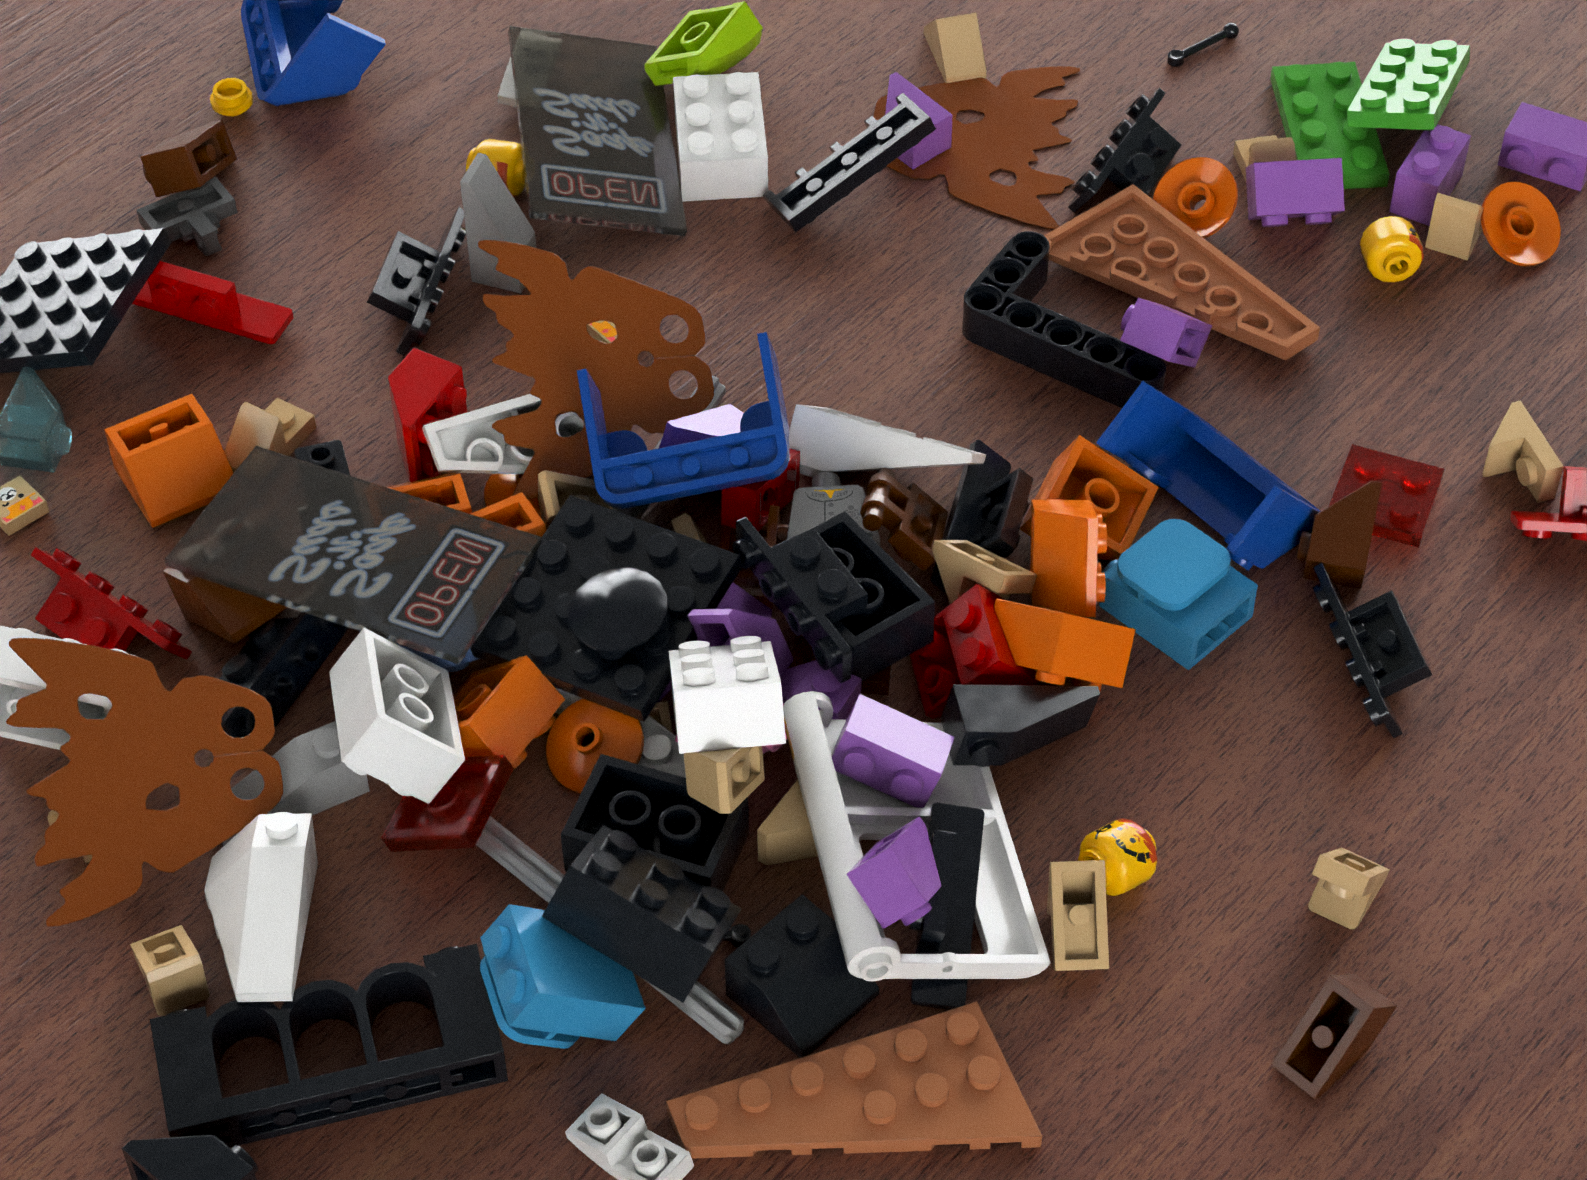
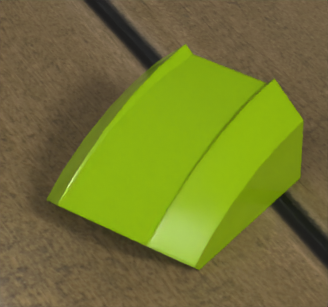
(706, 43)

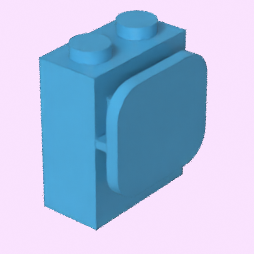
(1179, 591)
(552, 985)

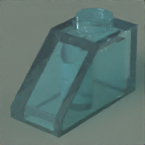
(32, 426)

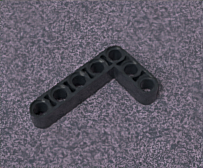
(1006, 322)

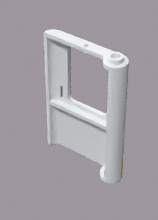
(848, 811)

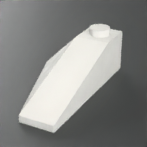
(850, 443)
(472, 446)
(261, 903)

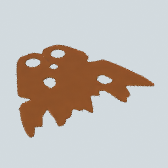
(1003, 139)
(555, 343)
(126, 756)

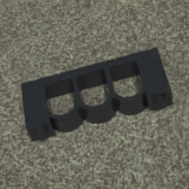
(449, 985)

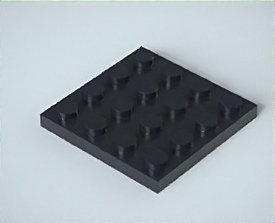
(71, 295)
(572, 550)

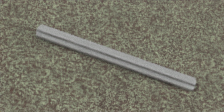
(544, 880)

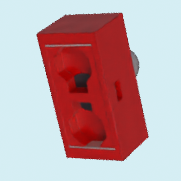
(755, 498)

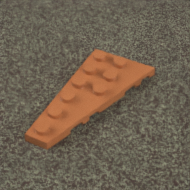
(1159, 258)
(878, 1094)

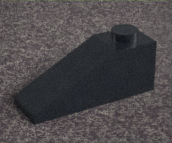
(1012, 720)

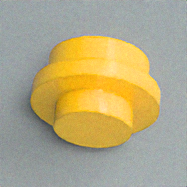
(231, 97)

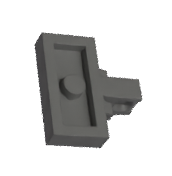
(191, 215)

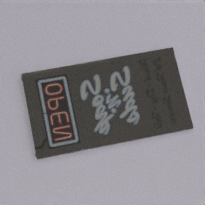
(594, 133)
(355, 553)

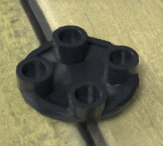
(618, 611)

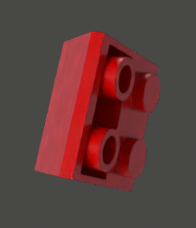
(421, 393)
(966, 651)

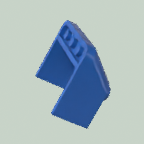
(303, 50)
(634, 476)
(1209, 476)

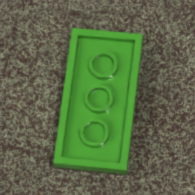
(1409, 85)
(1314, 114)

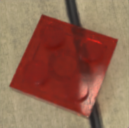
(1405, 493)
(457, 811)

